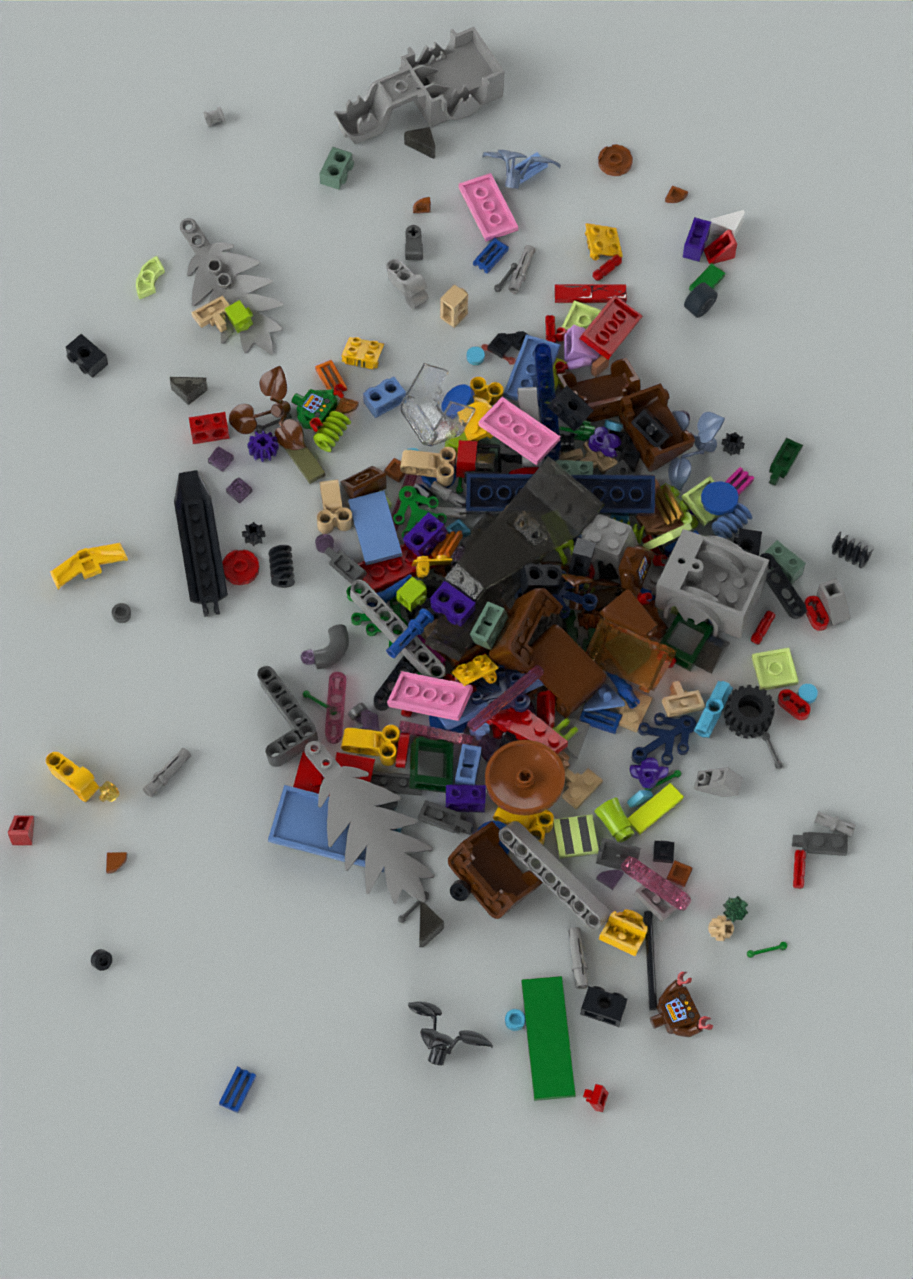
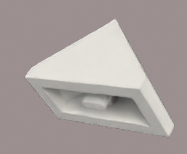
(730, 221)

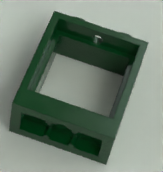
(682, 658)
(426, 782)

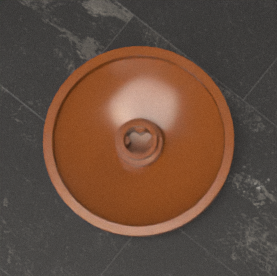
(525, 777)

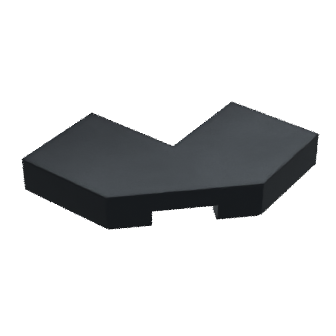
(503, 342)
(629, 452)

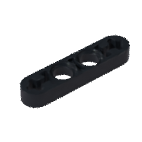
(784, 584)
(393, 677)

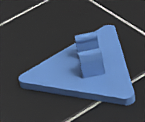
(604, 699)

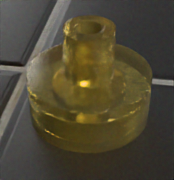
(108, 792)

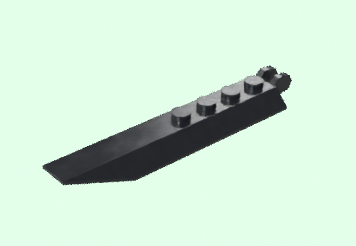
(199, 541)

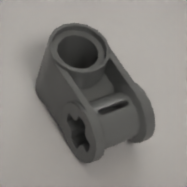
(414, 243)

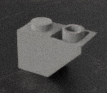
(834, 601)
(718, 782)

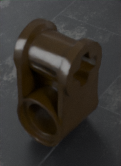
(606, 596)

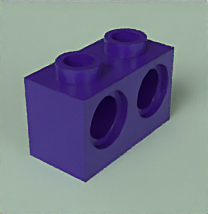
(696, 239)
(422, 533)
(455, 601)
(466, 798)

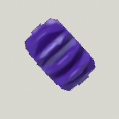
(263, 446)

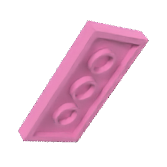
(488, 207)
(519, 431)
(430, 696)

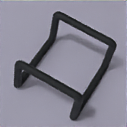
(486, 472)

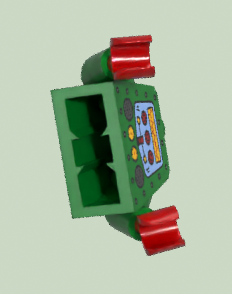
(316, 406)

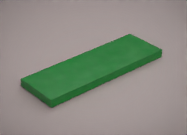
(548, 1038)

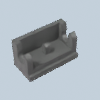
(614, 853)

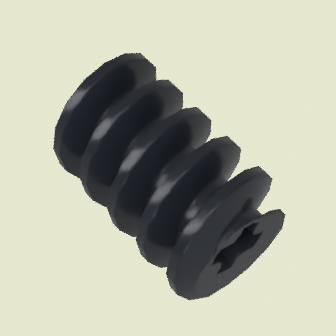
(851, 551)
(281, 567)

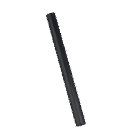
(650, 961)

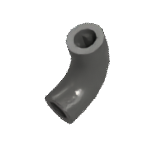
(335, 650)

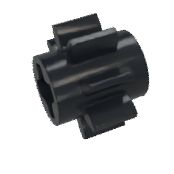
(733, 443)
(253, 534)

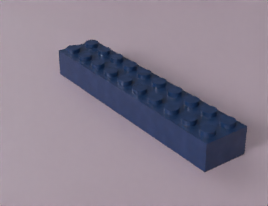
(620, 493)

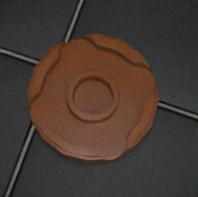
(615, 160)

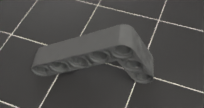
(290, 713)

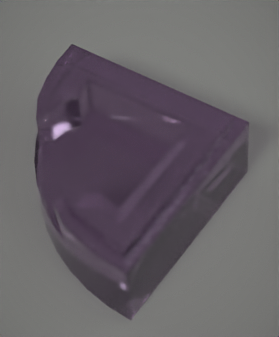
(610, 878)

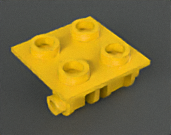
(602, 241)
(363, 350)
(423, 562)
(479, 667)

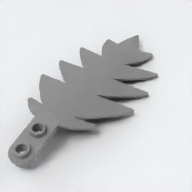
(219, 273)
(370, 826)

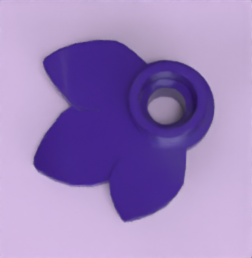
(604, 442)
(648, 772)

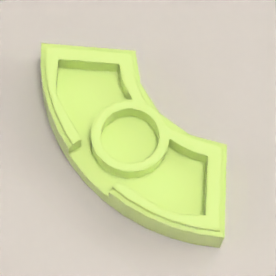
(148, 275)

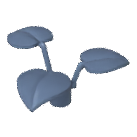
(513, 175)
(708, 425)

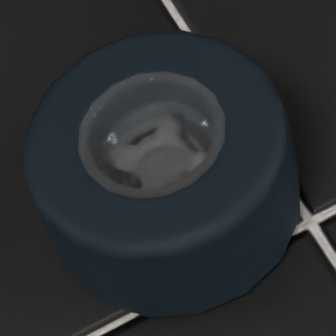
(700, 300)

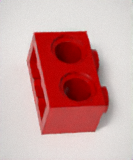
(209, 427)

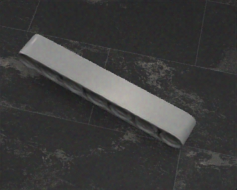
(395, 623)
(554, 875)

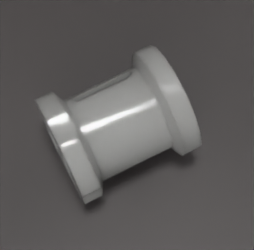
(214, 116)

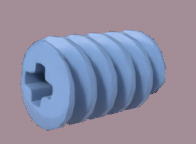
(731, 522)

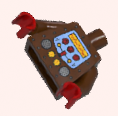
(634, 570)
(679, 1011)

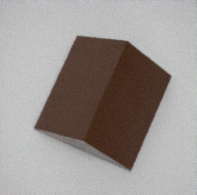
(365, 482)

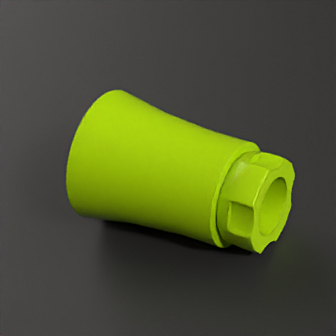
(615, 819)

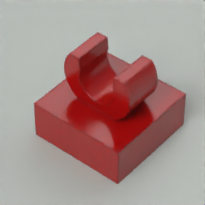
(597, 1097)

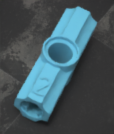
(717, 700)

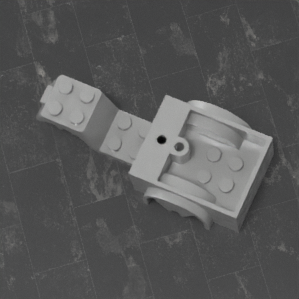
(441, 84)
(699, 577)

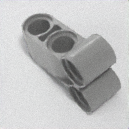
(407, 283)

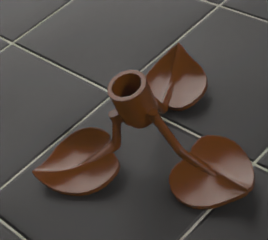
(272, 384)
(576, 580)

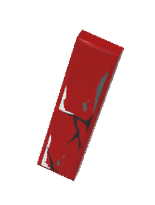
(589, 293)

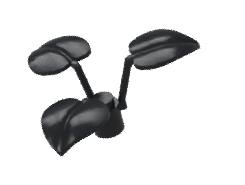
(438, 1041)

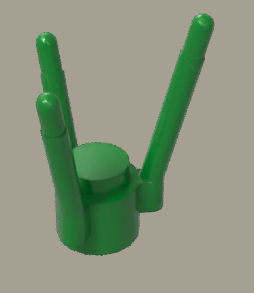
(583, 432)

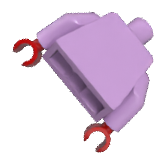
(576, 352)

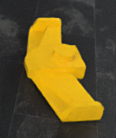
(87, 562)

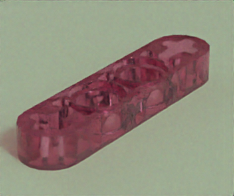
(335, 707)
(434, 733)
(656, 883)

